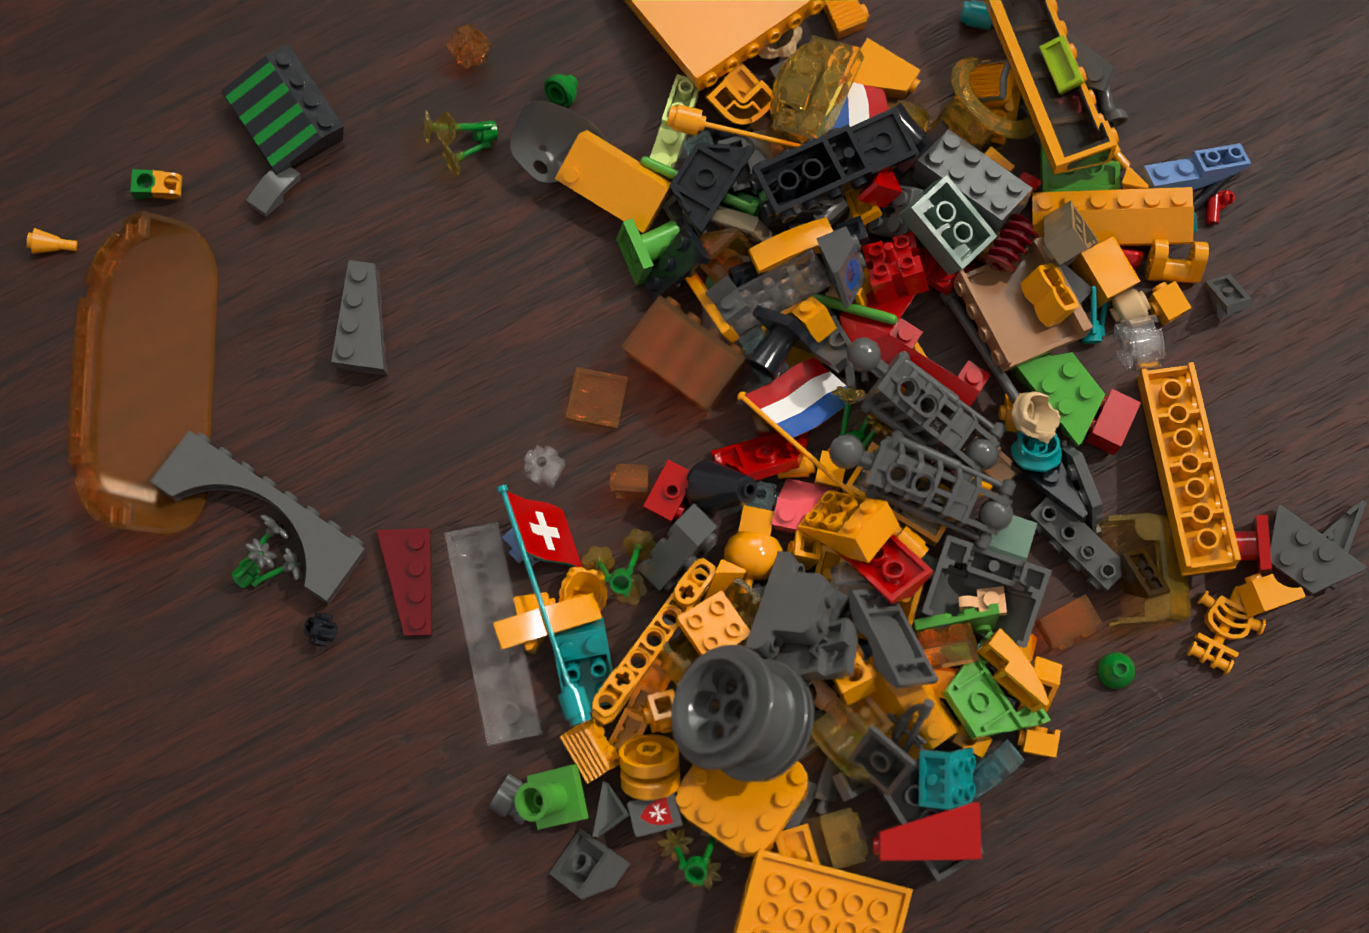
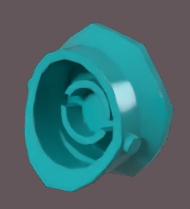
(1036, 455)

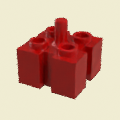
(895, 268)

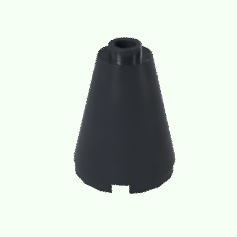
(718, 487)

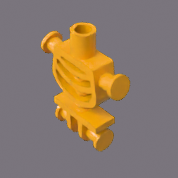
(1230, 608)

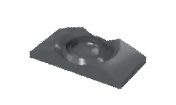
(892, 640)

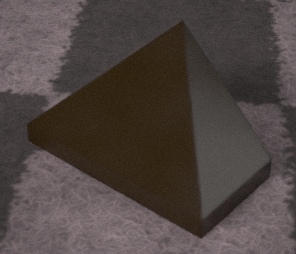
(1141, 575)

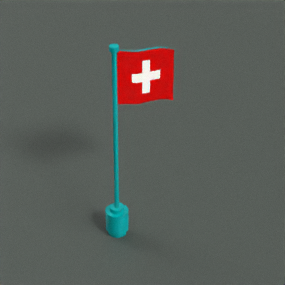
(545, 535)

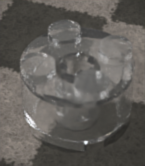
(1139, 343)

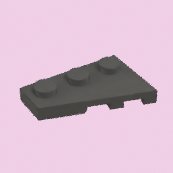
(1097, 69)

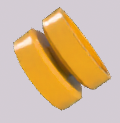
(649, 767)

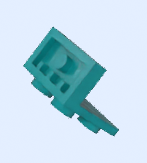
(946, 778)

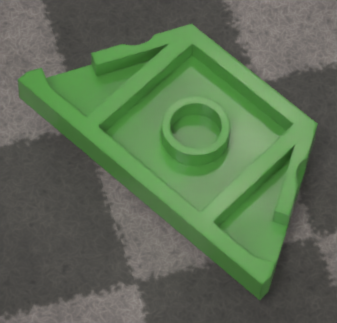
(1069, 391)

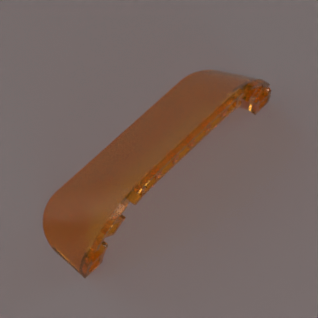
(142, 370)

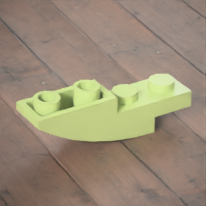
(670, 142)

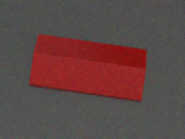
(893, 570)

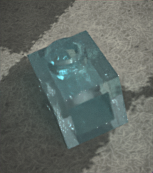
(766, 496)

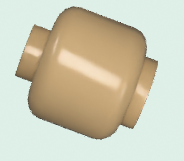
(1129, 305)

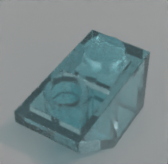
(995, 767)

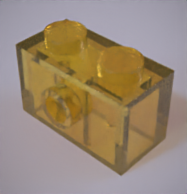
(842, 838)

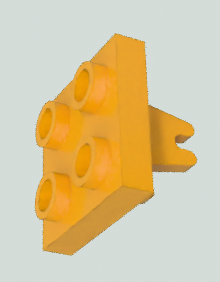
(713, 624)

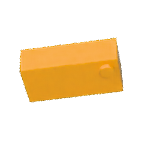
(614, 180)

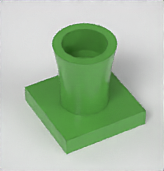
(644, 248)
(552, 798)

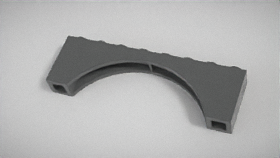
(202, 468)

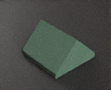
(1014, 539)

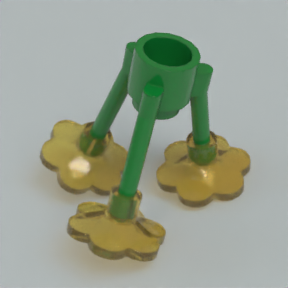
(446, 131)
(622, 581)

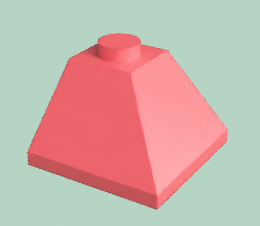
(795, 502)

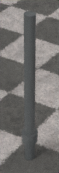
(981, 346)

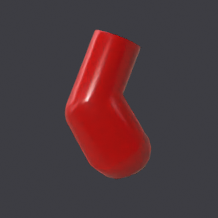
(1216, 204)

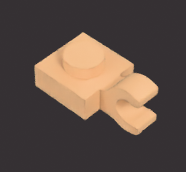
(985, 597)

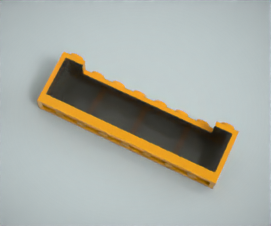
(1066, 123)

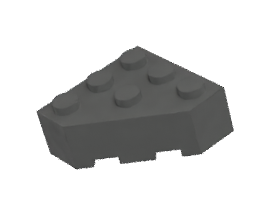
(686, 541)

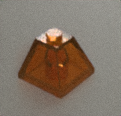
(726, 250)

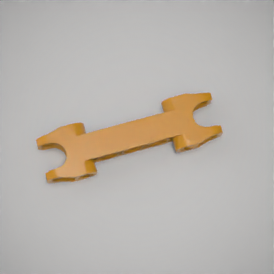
(693, 592)

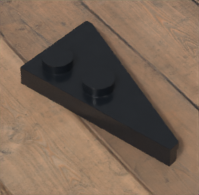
(1056, 486)

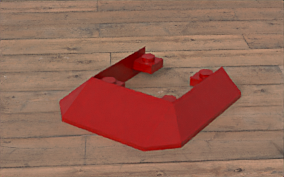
(904, 336)

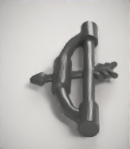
(901, 725)

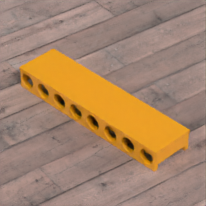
(1188, 470)

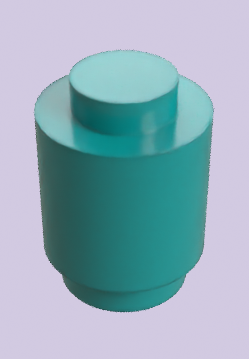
(976, 15)

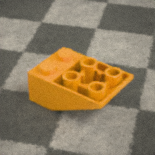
(850, 524)

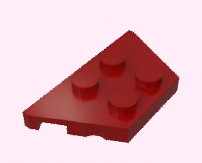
(762, 455)

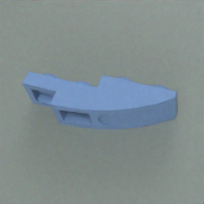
(1198, 171)

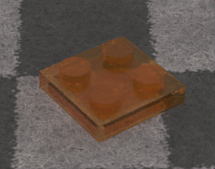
(597, 398)

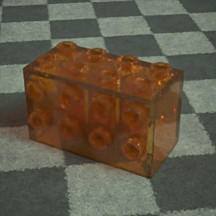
(685, 353)

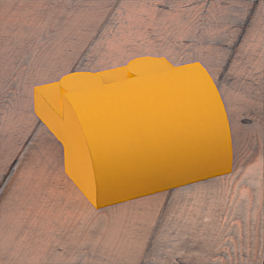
(796, 843)

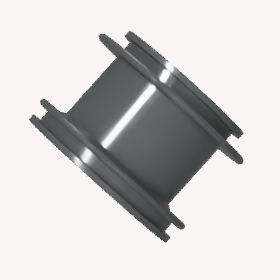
(742, 714)

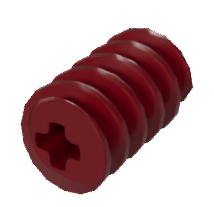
(1010, 244)

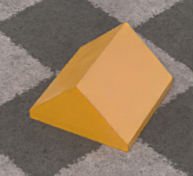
(1106, 269)

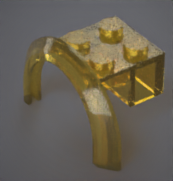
(971, 118)
(843, 729)

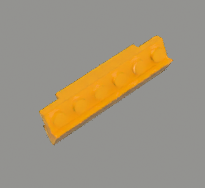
(1128, 215)

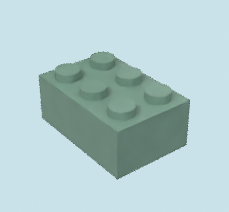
(947, 225)

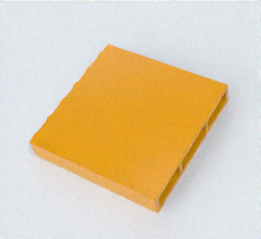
(719, 35)

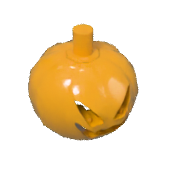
(753, 553)

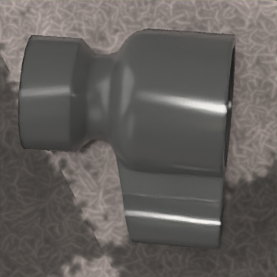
(504, 800)

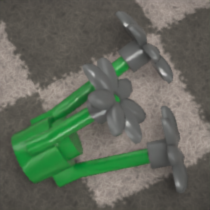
(248, 570)

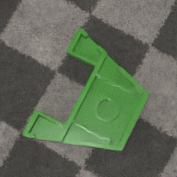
(982, 704)

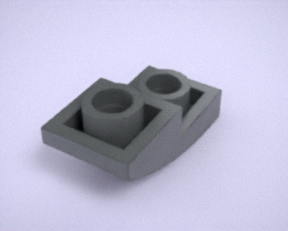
(270, 190)

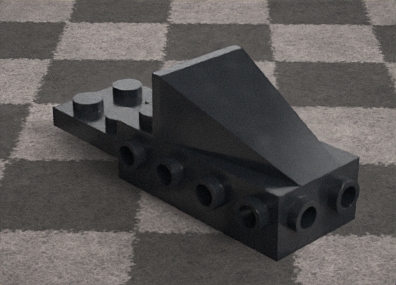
(831, 165)

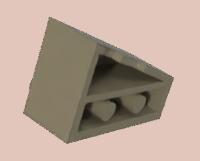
(1066, 234)

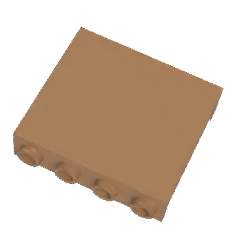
(1008, 318)

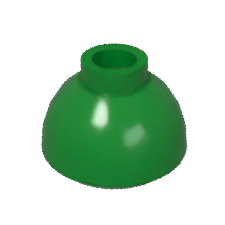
(561, 89)
(1116, 670)

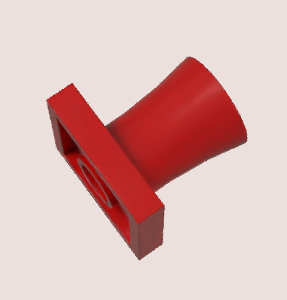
(1256, 545)

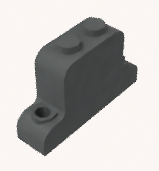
(791, 609)

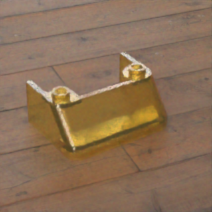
(1168, 607)

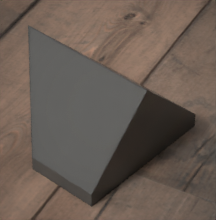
(609, 812)

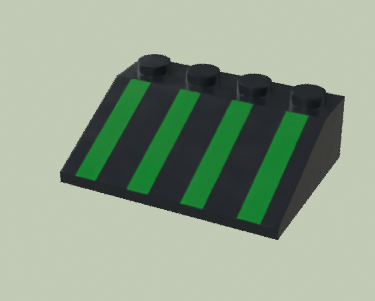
(283, 110)

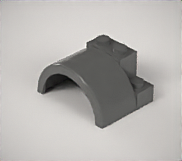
(987, 570)

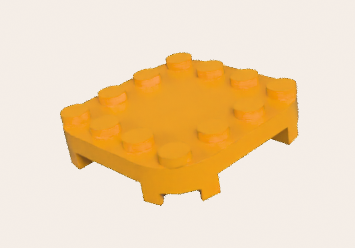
(741, 812)

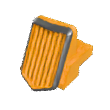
(996, 86)

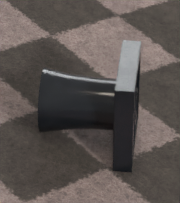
(920, 138)
(782, 335)

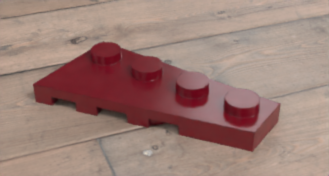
(410, 574)

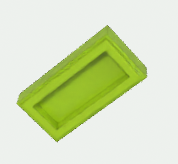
(1061, 64)

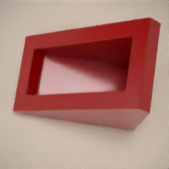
(880, 189)

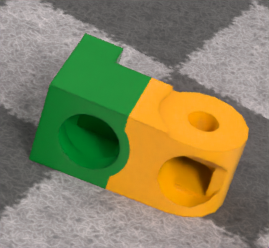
(155, 184)

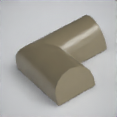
(748, 224)

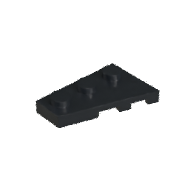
(676, 264)

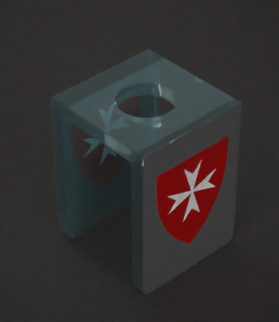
(654, 815)

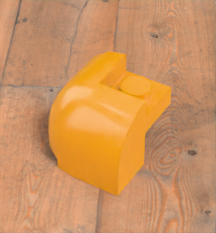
(740, 97)

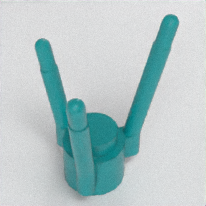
(1098, 330)

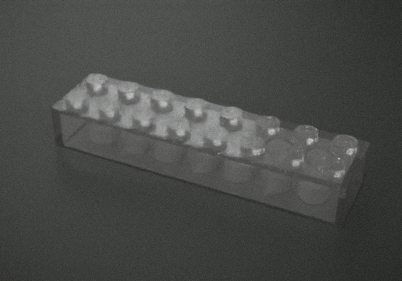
(484, 598)

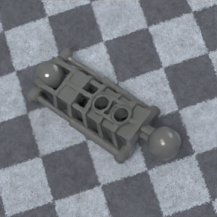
(979, 453)
(994, 513)

